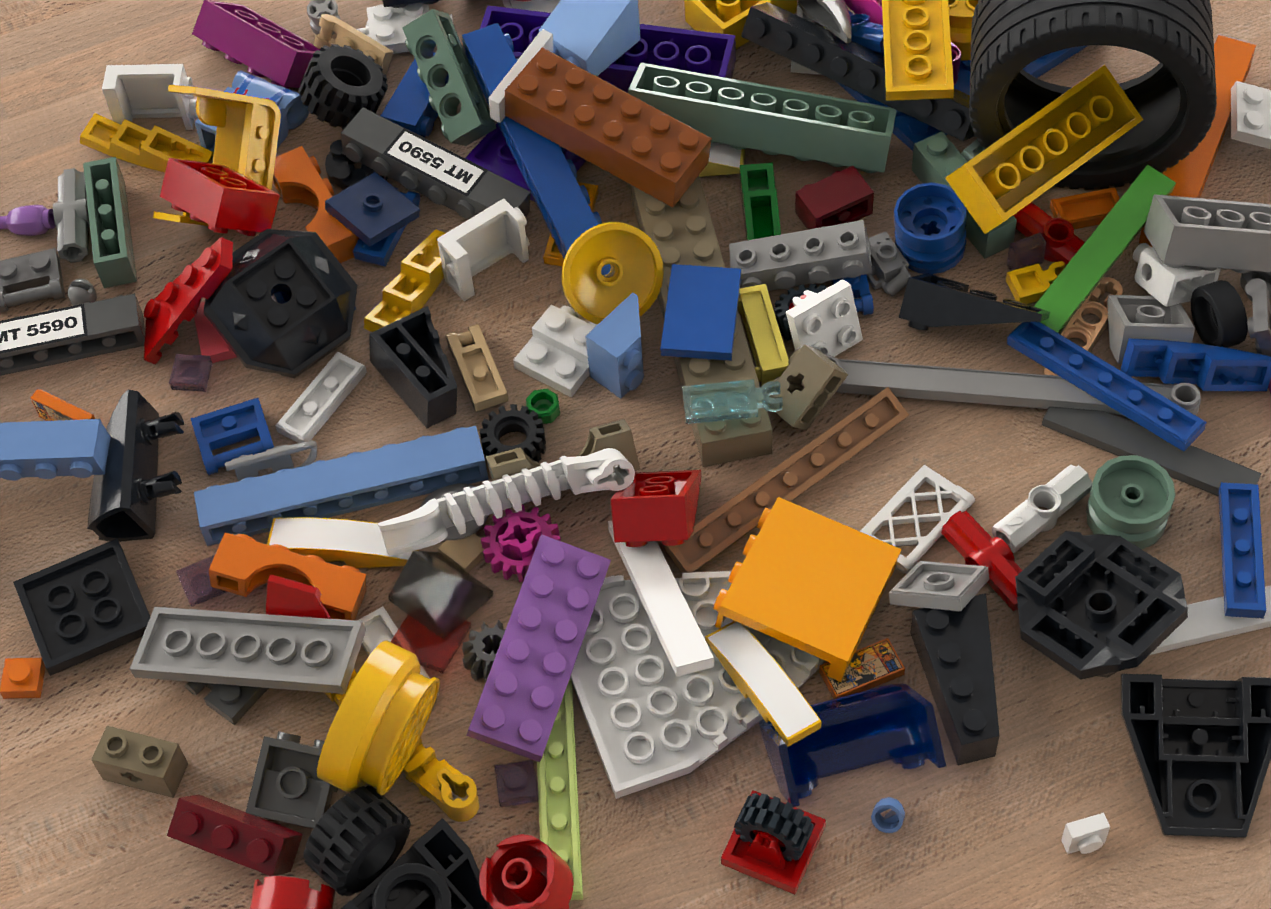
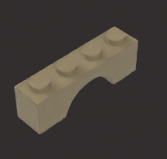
(610, 435)

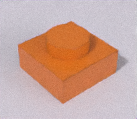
(22, 678)

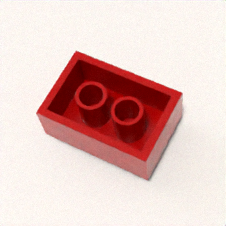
(219, 197)

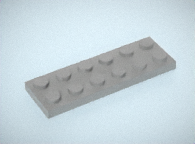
(249, 649)

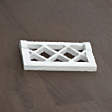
(943, 490)

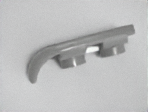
(274, 458)

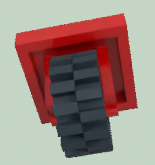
(773, 841)

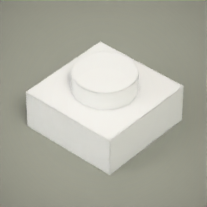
(1086, 834)

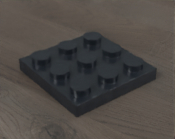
(83, 606)

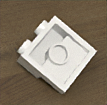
(557, 350)

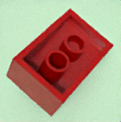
(656, 508)

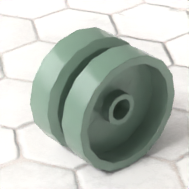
(1131, 500)

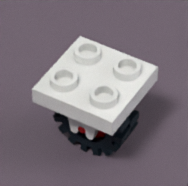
(819, 317)

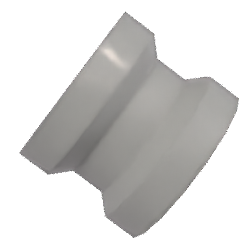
(317, 8)

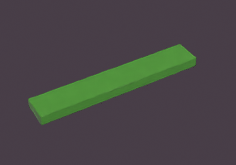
(1102, 248)

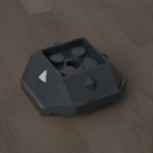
(290, 334)
(1098, 603)

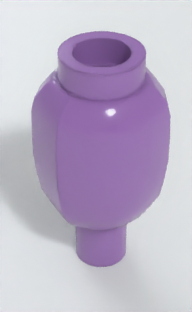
(28, 220)

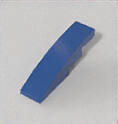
(1195, 363)

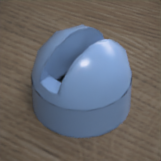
(892, 820)

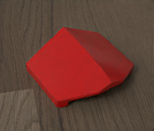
(293, 599)

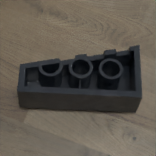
(961, 676)

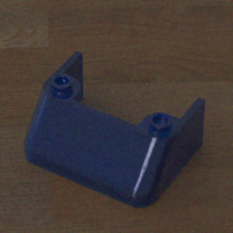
(856, 733)

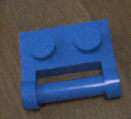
(229, 427)

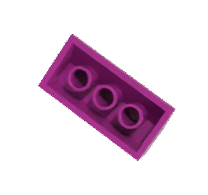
(254, 41)

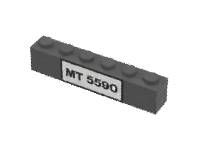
(427, 167)
(70, 333)

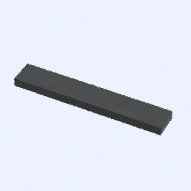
(1128, 438)

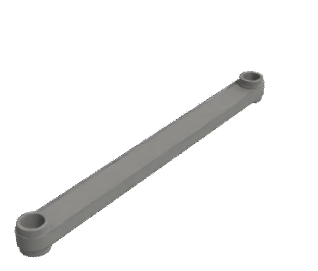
(987, 386)

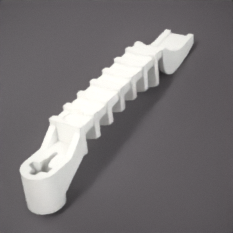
(580, 474)

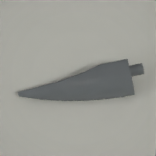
(831, 15)

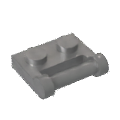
(30, 278)
(1260, 324)

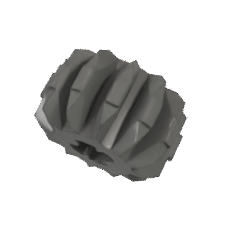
(482, 650)

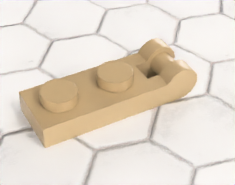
(351, 37)
(477, 368)

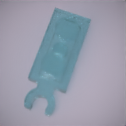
(729, 400)

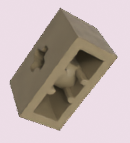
(820, 379)
(140, 761)

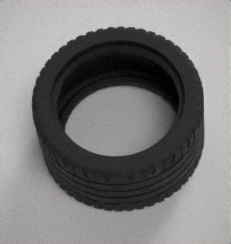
(1172, 98)

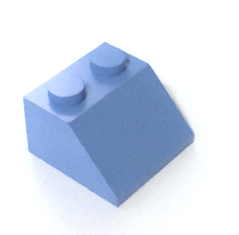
(616, 349)

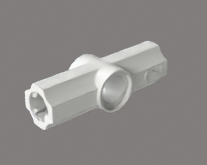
(1056, 496)

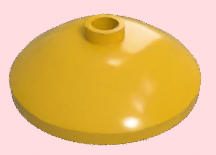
(634, 269)

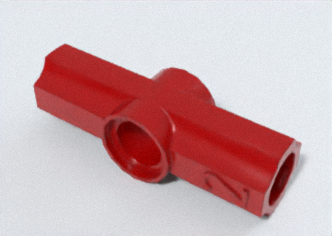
(1058, 233)
(983, 550)

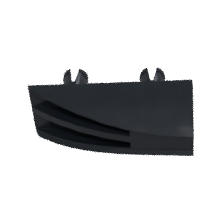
(127, 493)

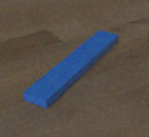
(1107, 384)

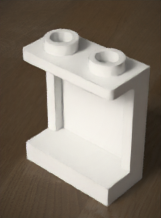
(144, 92)
(481, 244)

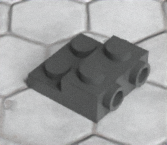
(288, 783)

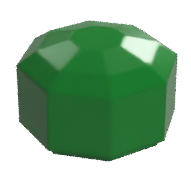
(545, 404)

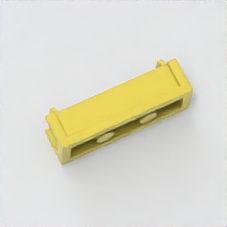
(762, 333)

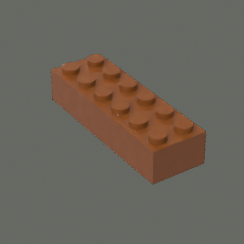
(607, 127)

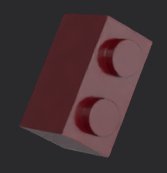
(834, 200)

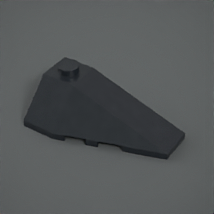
(946, 302)

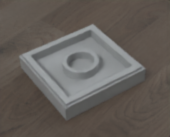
(939, 585)

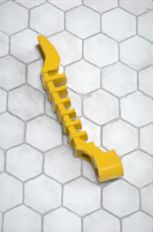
(435, 777)

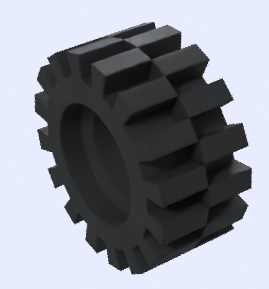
(509, 422)

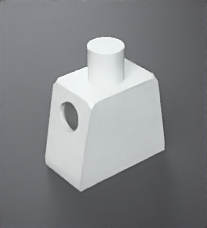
(1167, 283)

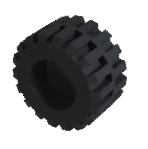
(341, 84)
(356, 840)

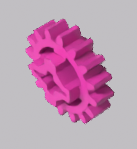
(513, 540)

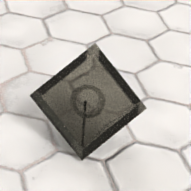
(437, 592)

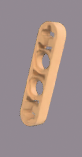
(1091, 332)

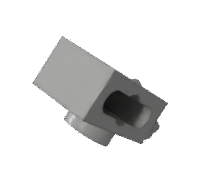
(887, 265)

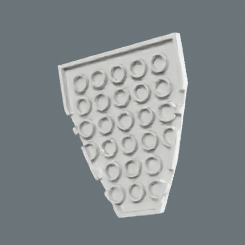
(636, 707)

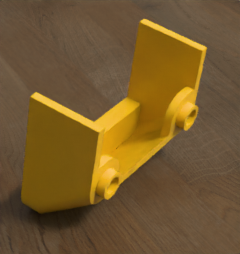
(244, 135)

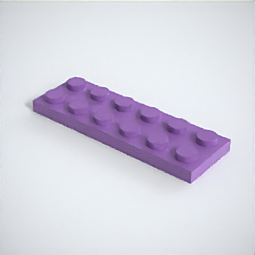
(539, 648)

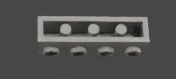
(803, 256)

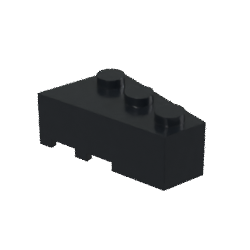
(415, 366)

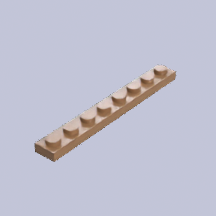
(788, 480)

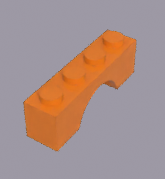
(299, 181)
(246, 564)

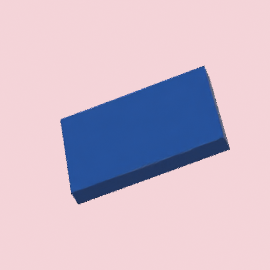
(701, 312)

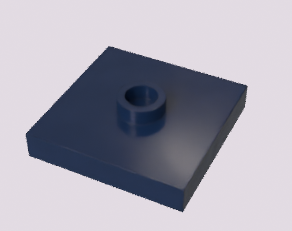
(372, 209)

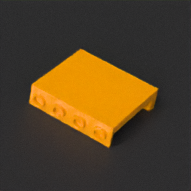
(808, 583)

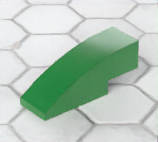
(759, 200)

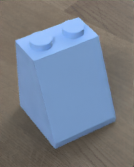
(593, 31)

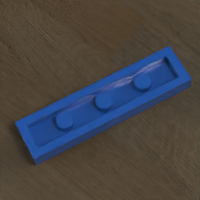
(1241, 550)

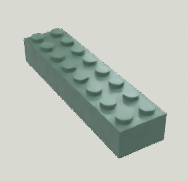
(771, 117)

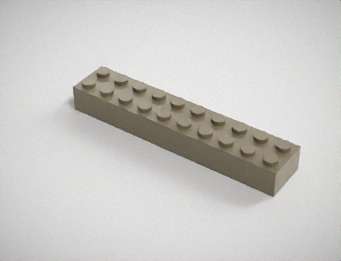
(689, 238)

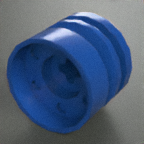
(930, 228)

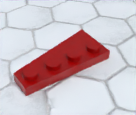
(183, 297)

